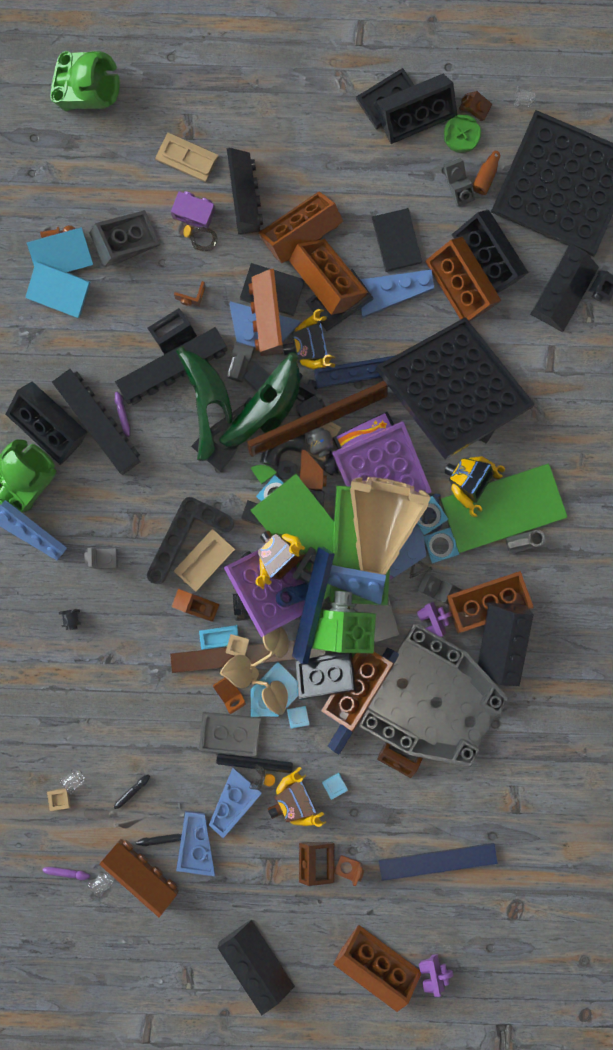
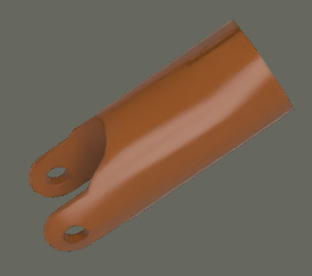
(486, 174)

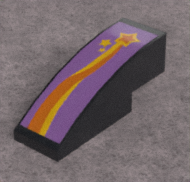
(363, 430)

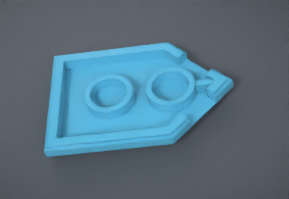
(276, 673)

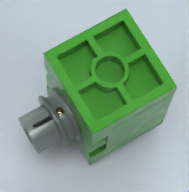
(343, 628)

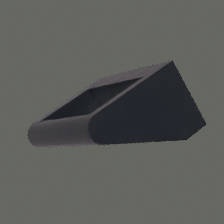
(175, 337)

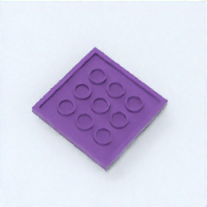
(383, 455)
(261, 602)

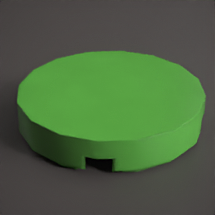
(462, 133)

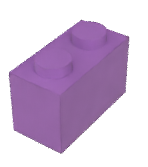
(193, 210)

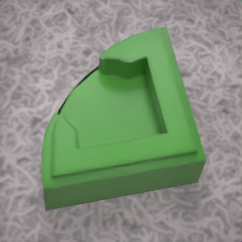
(263, 472)

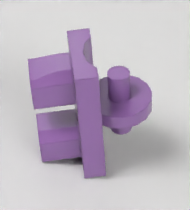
(430, 611)
(438, 973)

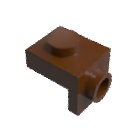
(476, 105)

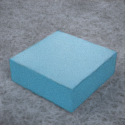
(298, 717)
(335, 786)

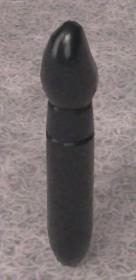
(132, 791)
(159, 840)

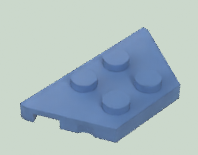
(243, 324)
(410, 553)

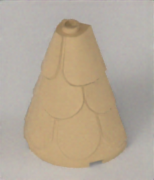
(384, 519)

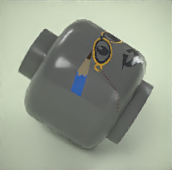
(320, 442)

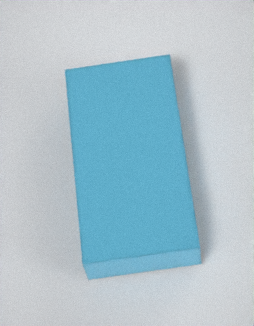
(217, 637)

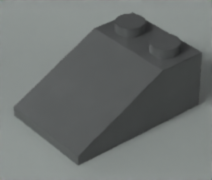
(123, 237)

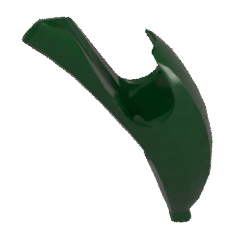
(208, 390)
(268, 405)

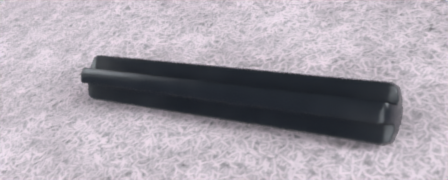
(249, 762)

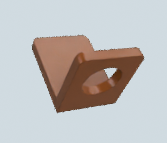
(189, 301)
(229, 695)
(355, 874)

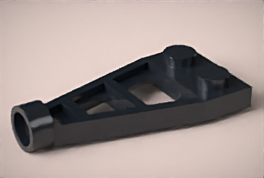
(221, 456)

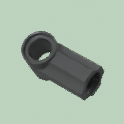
(241, 356)
(523, 541)

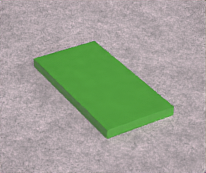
(507, 509)
(298, 513)
(345, 544)

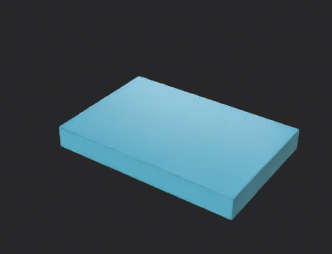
(62, 251)
(57, 289)

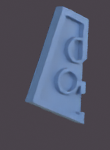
(361, 583)
(233, 803)
(195, 847)

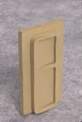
(186, 157)
(204, 560)

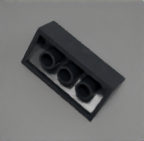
(417, 108)
(243, 191)
(492, 250)
(565, 288)
(45, 422)
(505, 642)
(256, 967)

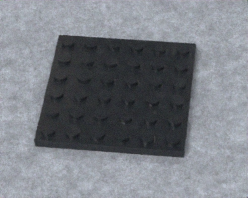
(560, 184)
(455, 387)

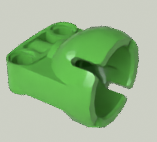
(82, 81)
(24, 474)

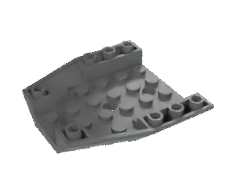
(406, 714)

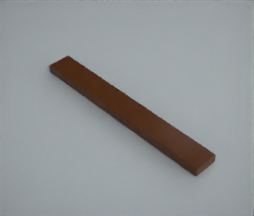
(317, 419)
(218, 657)

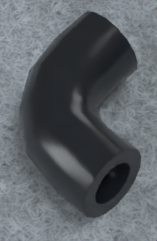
(272, 456)

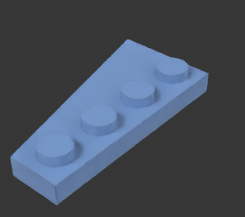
(395, 288)
(25, 529)

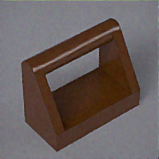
(398, 761)
(307, 863)

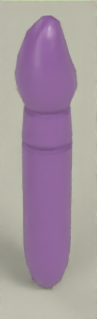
(122, 414)
(80, 875)

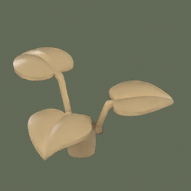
(242, 672)

